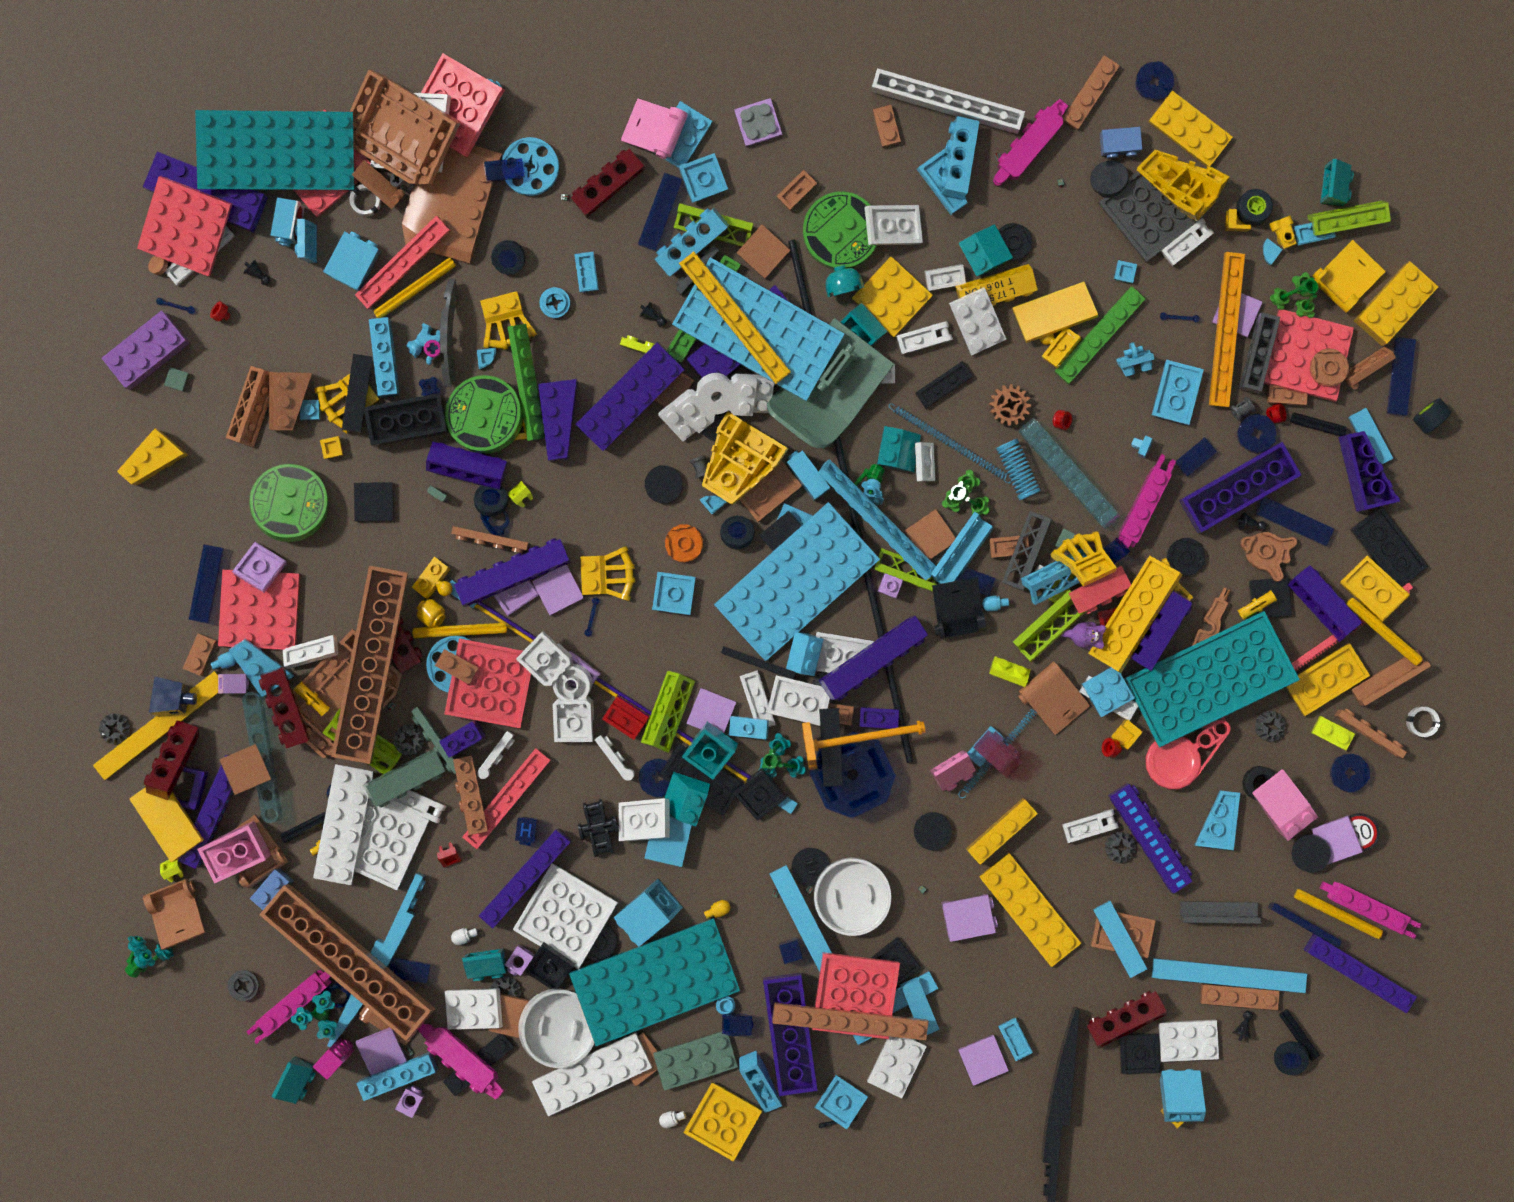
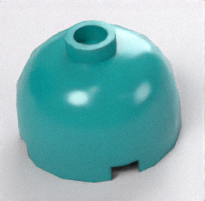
(843, 281)

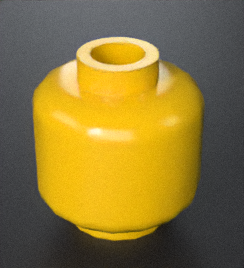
(430, 613)

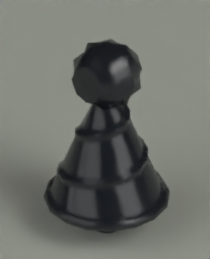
(254, 271)
(650, 313)
(1248, 522)
(1243, 1029)

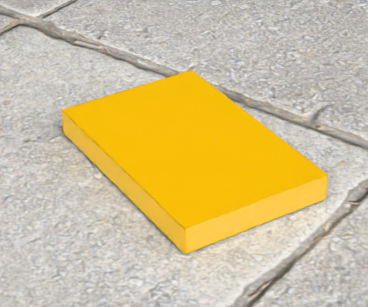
(1374, 589)

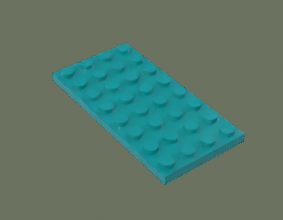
(274, 150)
(1212, 679)
(654, 982)

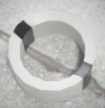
(354, 193)
(1434, 728)

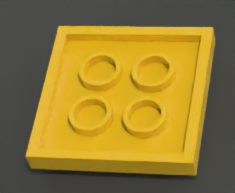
(892, 296)
(722, 1121)

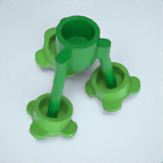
(1306, 287)
(961, 493)

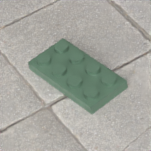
(694, 1060)

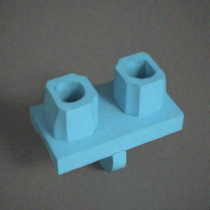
(1134, 356)

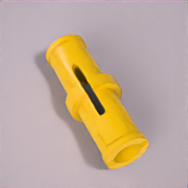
(1255, 605)
(311, 698)

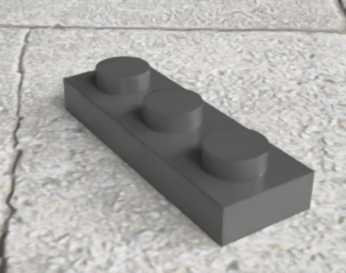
(685, 283)

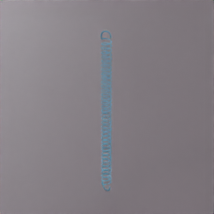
(946, 443)
(1007, 744)

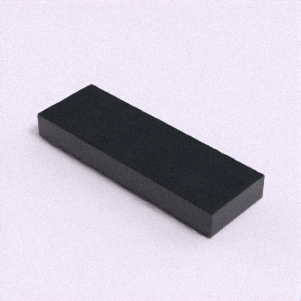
(944, 384)

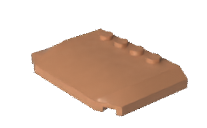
(400, 129)
(459, 200)
(329, 682)

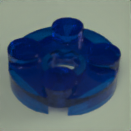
(1155, 70)
(1267, 436)
(1341, 780)
(647, 783)

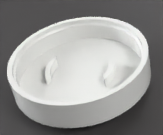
(852, 896)
(555, 1029)

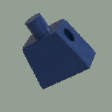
(170, 697)

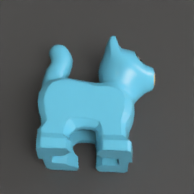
(415, 346)

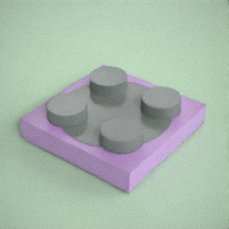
(758, 122)

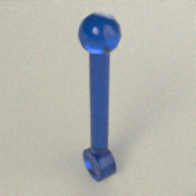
(191, 310)
(1163, 316)
(588, 632)

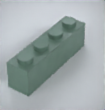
(403, 778)

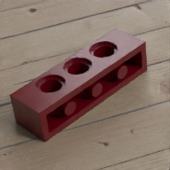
(604, 193)
(414, 655)
(279, 677)
(164, 786)
(1102, 1037)

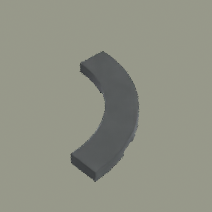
(446, 331)

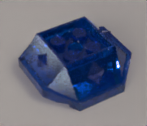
(868, 789)

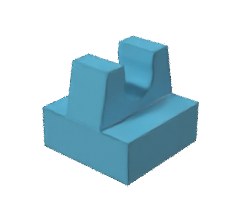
(1142, 446)

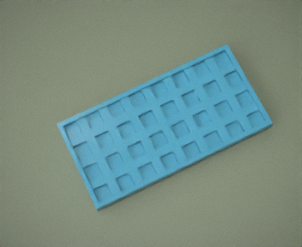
(794, 335)
(797, 581)

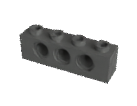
(1259, 353)

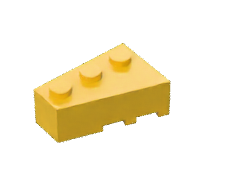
(150, 458)

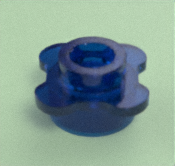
(424, 386)

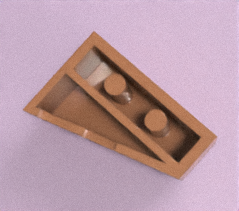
(286, 398)

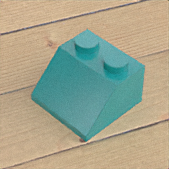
(1336, 183)
(985, 250)
(864, 324)
(898, 449)
(710, 750)
(686, 798)
(485, 964)
(294, 1080)

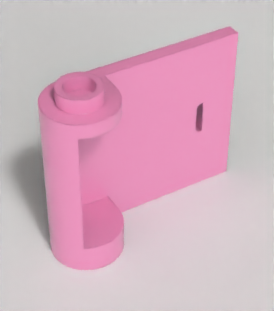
(654, 128)

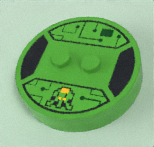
(837, 230)
(484, 414)
(289, 502)

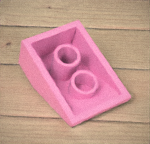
(953, 770)
(1284, 805)
(234, 852)

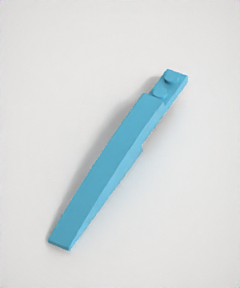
(803, 919)
(385, 950)

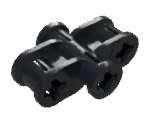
(599, 835)

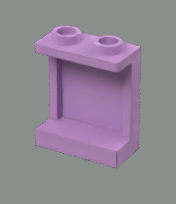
(969, 917)

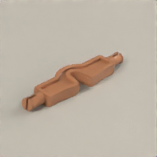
(1213, 617)

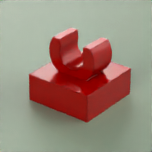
(449, 856)

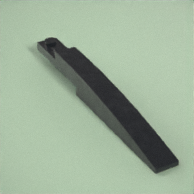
(1059, 1105)

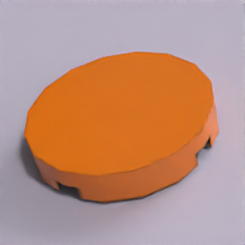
(684, 543)

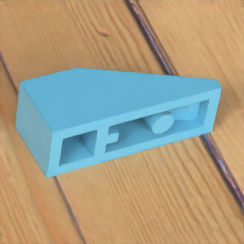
(759, 1081)

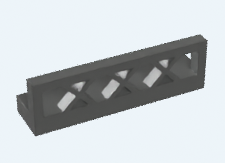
(1035, 548)
(1219, 912)

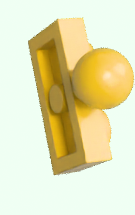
(1059, 347)
(432, 579)

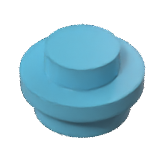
(725, 1005)

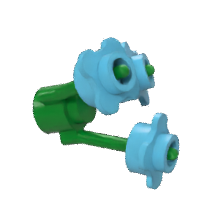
(873, 484)

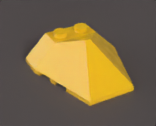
(1183, 183)
(740, 459)

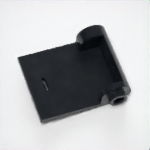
(958, 608)

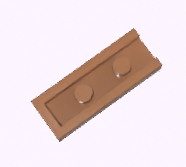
(378, 184)
(1368, 366)

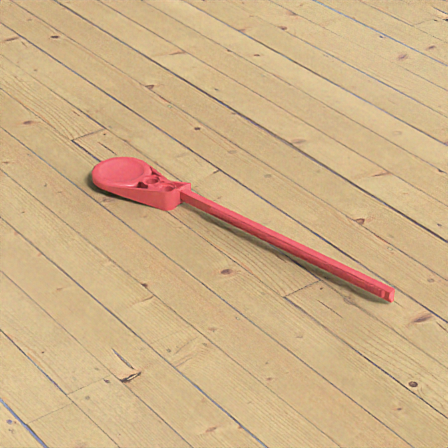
(1180, 761)

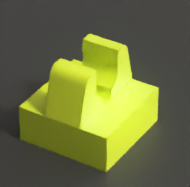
(519, 492)
(168, 869)

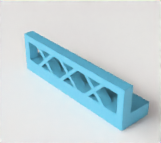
(962, 550)
(1047, 576)

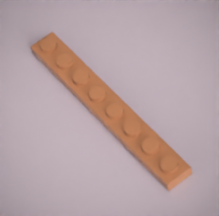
(850, 1021)

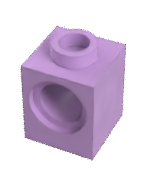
(890, 585)
(232, 683)
(525, 954)
(406, 1108)

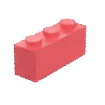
(1100, 591)

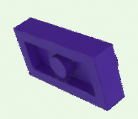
(879, 717)

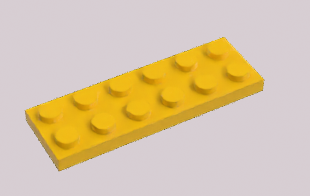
(1136, 613)
(1030, 909)

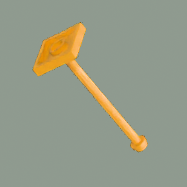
(813, 745)

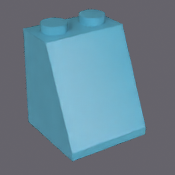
(648, 913)

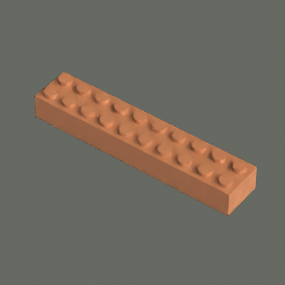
(370, 665)
(347, 962)

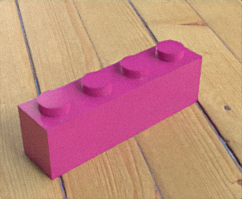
(334, 1058)

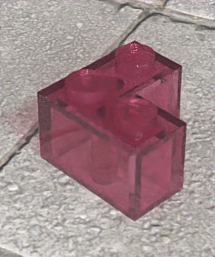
(1000, 756)

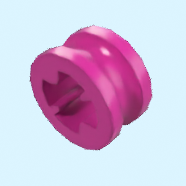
(428, 344)

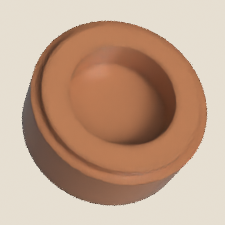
(157, 265)

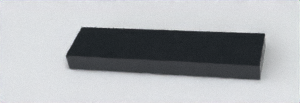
(357, 393)
(758, 663)
(831, 755)

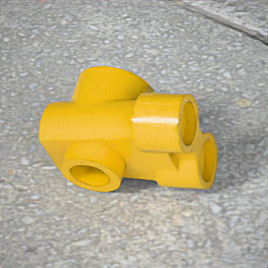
(1283, 227)

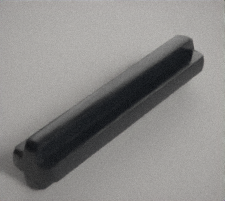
(1318, 424)
(303, 828)
(1299, 1034)

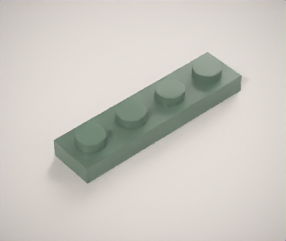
(431, 734)

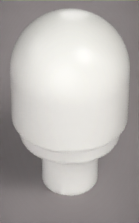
(463, 936)
(671, 1118)

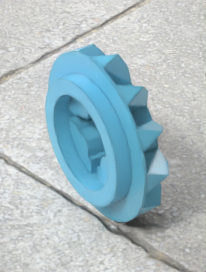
(546, 298)

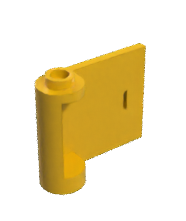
(1348, 276)

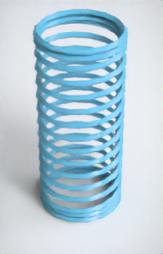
(1002, 449)

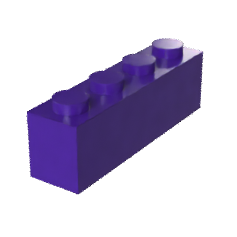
(466, 465)
(1325, 603)

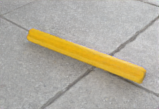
(414, 288)
(459, 630)
(1384, 631)
(1338, 913)

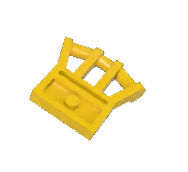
(502, 309)
(326, 406)
(1092, 566)
(595, 577)

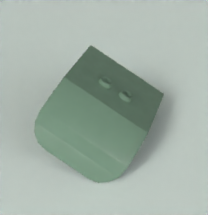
(839, 394)

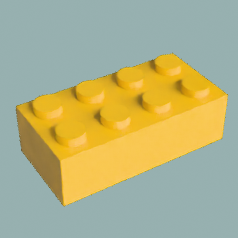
(1395, 303)

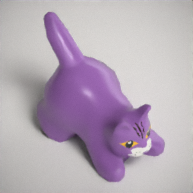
(1086, 635)

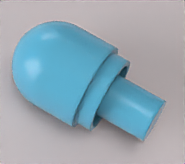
(994, 603)
(225, 661)

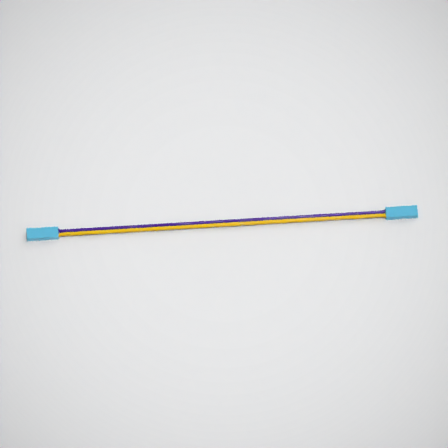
(787, 804)

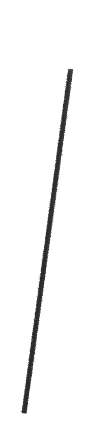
(856, 524)

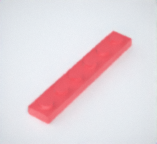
(402, 262)
(509, 795)

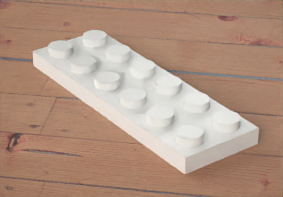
(343, 825)
(592, 1074)

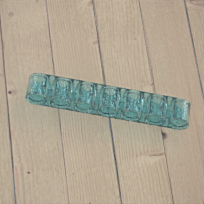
(1069, 473)
(264, 746)

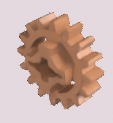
(1006, 393)

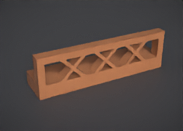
(254, 408)
(1387, 680)

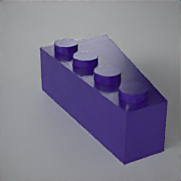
(558, 414)
(1365, 473)
(1162, 630)

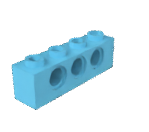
(968, 130)
(710, 217)
(384, 357)
(397, 1076)

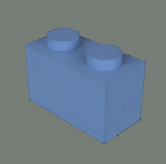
(1120, 142)
(270, 888)

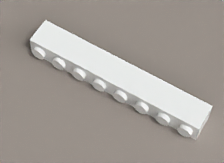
(947, 101)

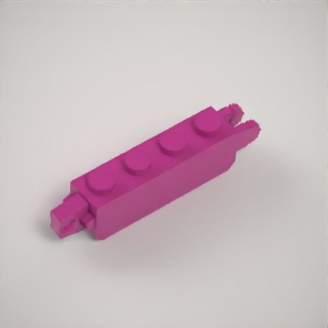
(1031, 143)
(1145, 503)
(1369, 908)
(288, 1006)
(462, 1060)

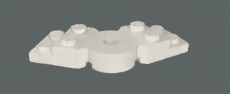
(697, 409)
(554, 666)

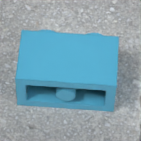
(804, 653)

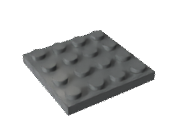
(1146, 217)

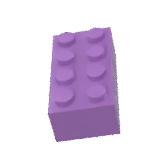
(145, 350)

